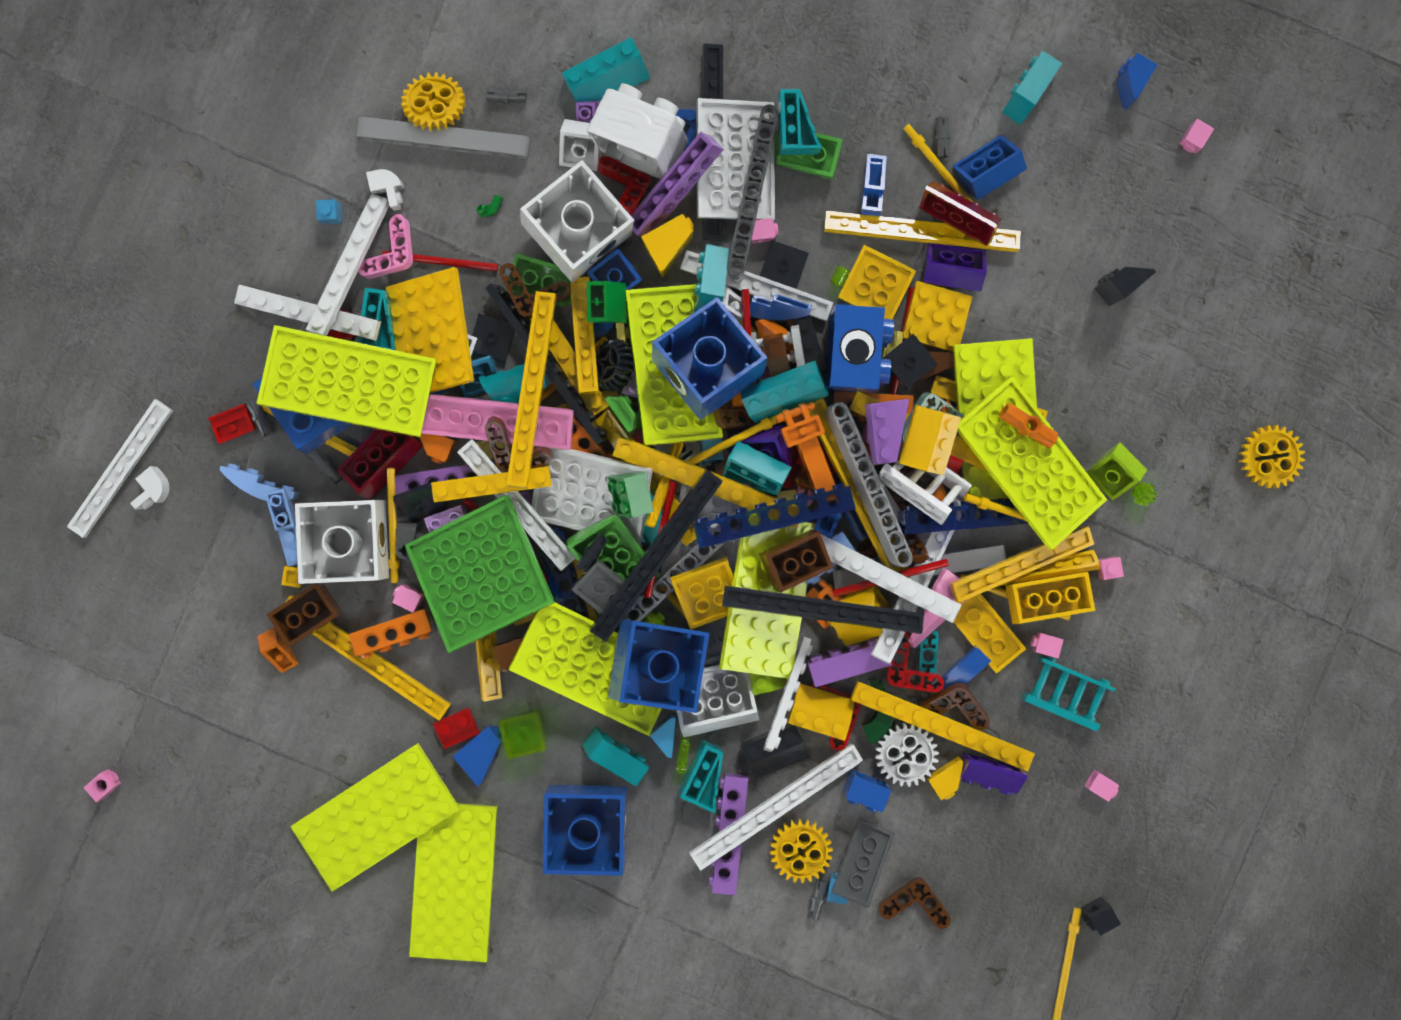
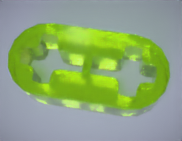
(683, 755)

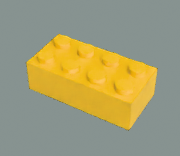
(1050, 598)

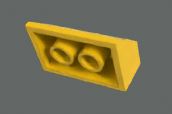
(929, 440)
(821, 711)

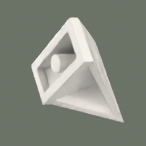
(733, 303)

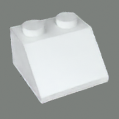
(577, 145)

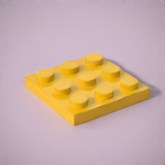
(877, 282)
(937, 316)
(702, 592)

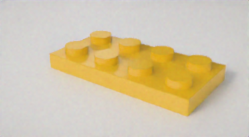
(988, 632)

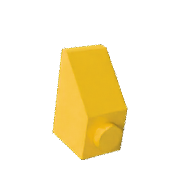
(947, 778)

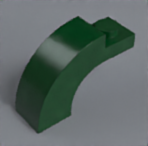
(880, 722)

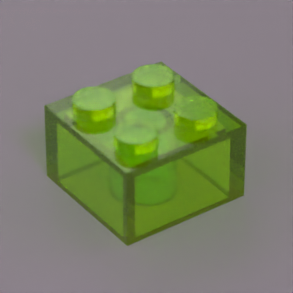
(523, 734)

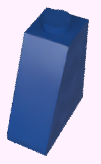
(479, 753)

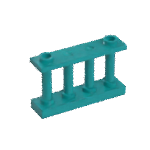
(1070, 712)

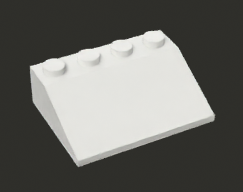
(723, 702)

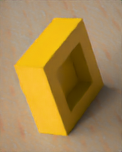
(290, 577)

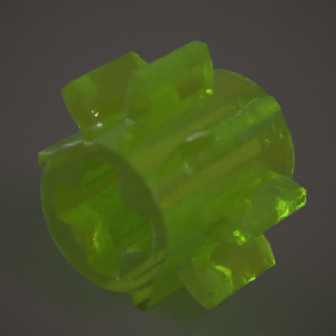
(1144, 494)
(654, 618)

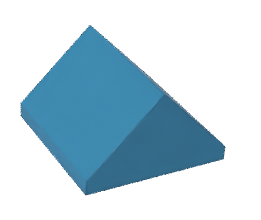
(481, 367)
(664, 734)

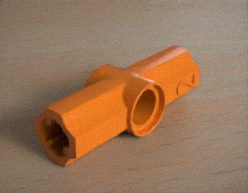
(1019, 419)

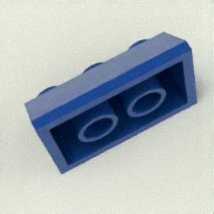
(990, 167)

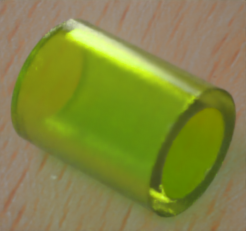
(840, 276)

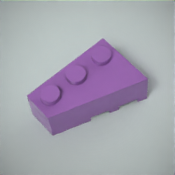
(885, 429)

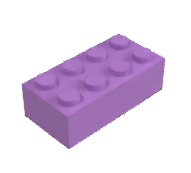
(844, 663)

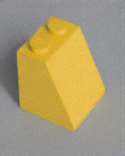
(668, 242)
(853, 633)

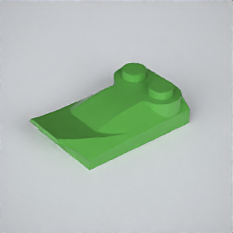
(819, 164)
(537, 276)
(622, 409)

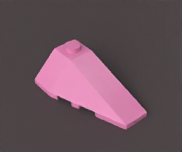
(931, 620)

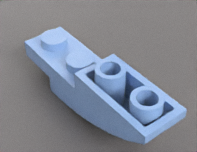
(253, 483)
(284, 521)

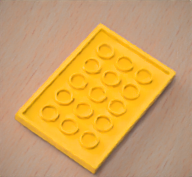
(432, 324)

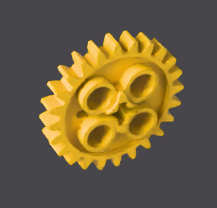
(423, 106)
(1274, 473)
(811, 865)

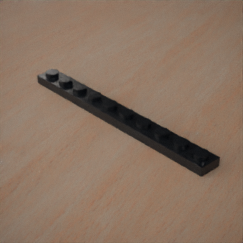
(712, 89)
(552, 370)
(656, 555)
(823, 609)

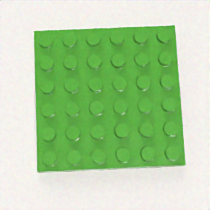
(479, 573)

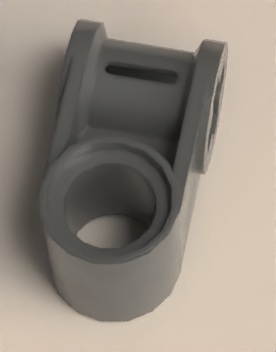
(405, 534)

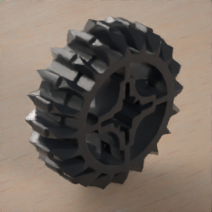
(614, 365)

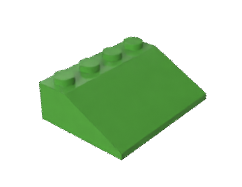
(618, 554)

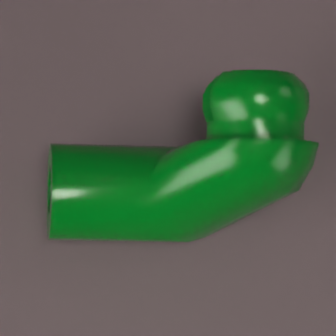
(490, 209)

